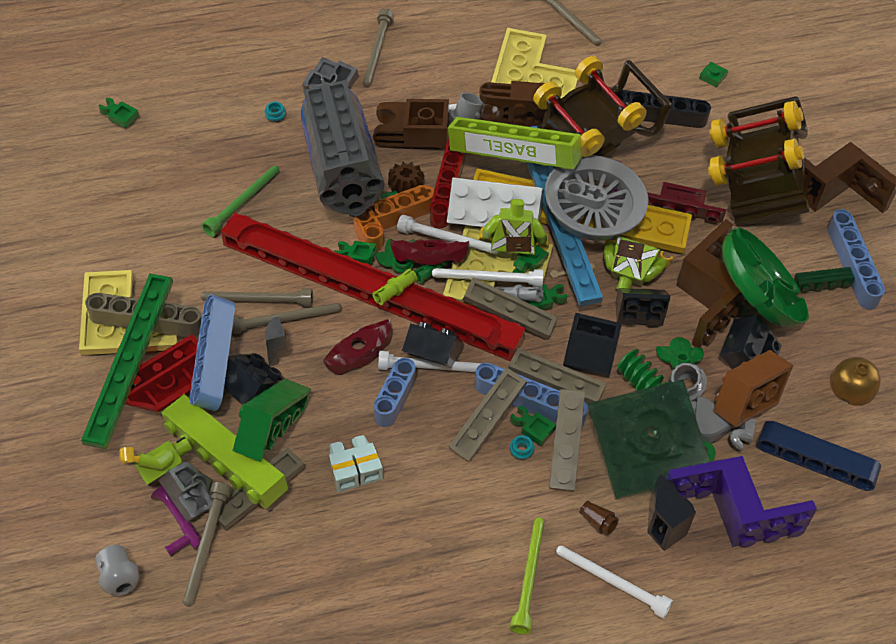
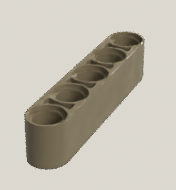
(118, 310)

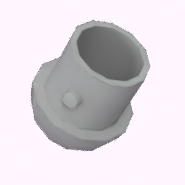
(468, 106)
(689, 370)
(117, 572)

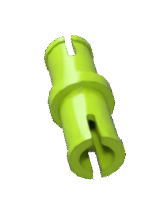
(394, 286)

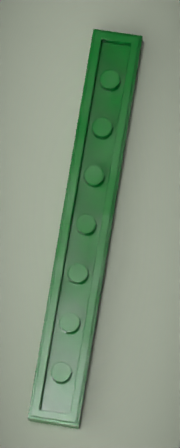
(127, 362)

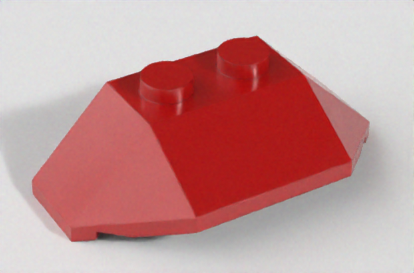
(164, 377)

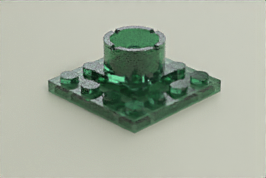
(630, 453)

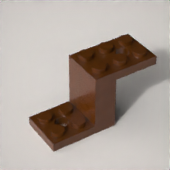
(848, 169)
(710, 284)

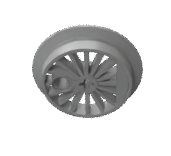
(591, 200)

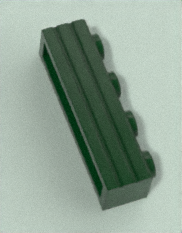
(824, 279)

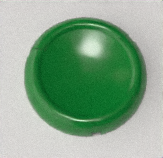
(763, 279)

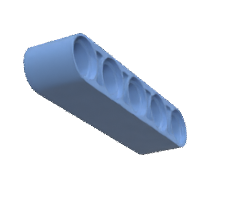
(854, 254)
(212, 353)
(542, 394)

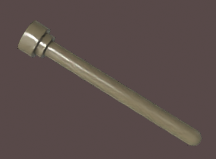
(385, 19)
(575, 21)
(302, 297)
(240, 324)
(219, 493)

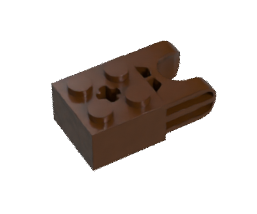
(511, 103)
(413, 123)

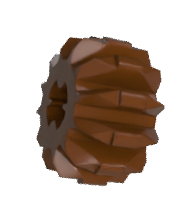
(405, 177)

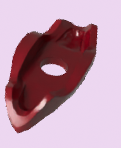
(429, 251)
(345, 357)

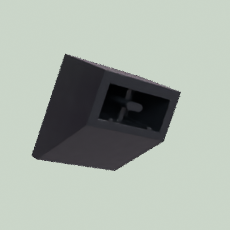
(641, 306)
(747, 340)
(592, 344)
(431, 345)
(249, 376)
(668, 514)

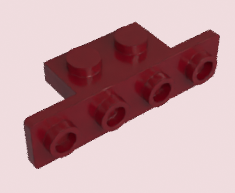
(686, 200)

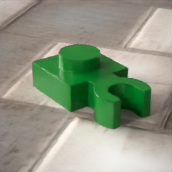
(119, 114)
(359, 251)
(550, 296)
(535, 427)

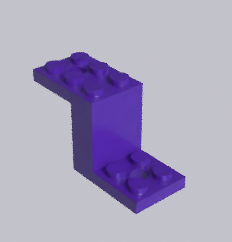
(739, 502)

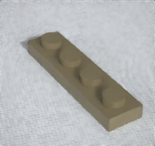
(510, 308)
(555, 375)
(487, 414)
(567, 440)
(239, 505)

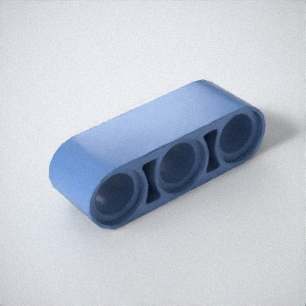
(394, 401)

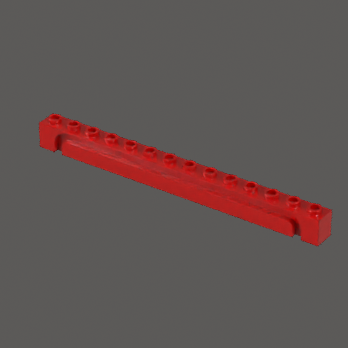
(361, 280)

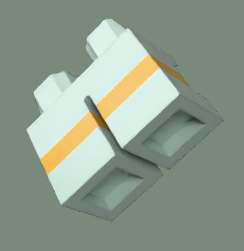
(354, 463)

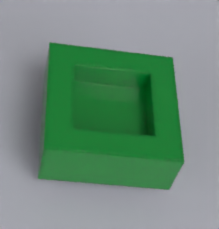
(713, 74)

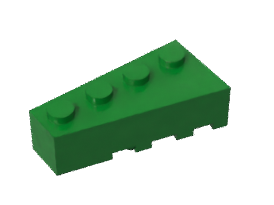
(269, 417)

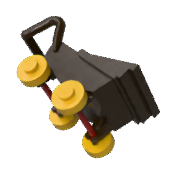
(596, 109)
(764, 164)

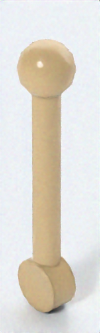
(554, 274)

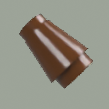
(600, 518)

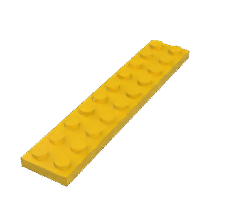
(658, 228)

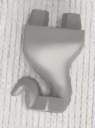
(714, 426)

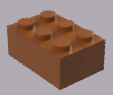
(752, 388)

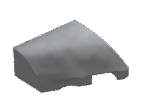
(330, 72)
(274, 340)
(188, 490)

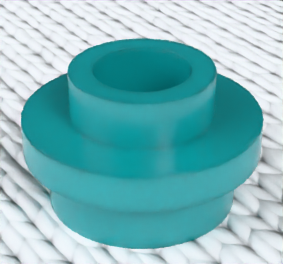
(275, 111)
(522, 441)

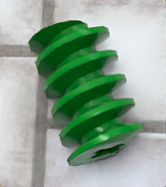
(638, 372)

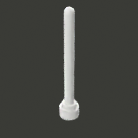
(408, 225)
(533, 277)
(388, 360)
(658, 604)

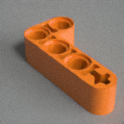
(388, 210)

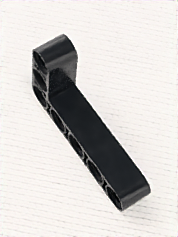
(683, 111)

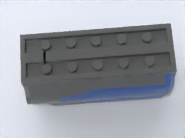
(340, 149)

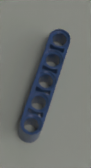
(819, 455)

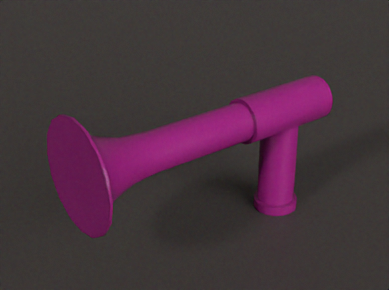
(190, 534)

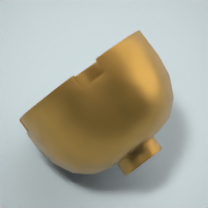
(855, 381)

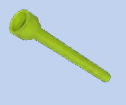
(521, 622)

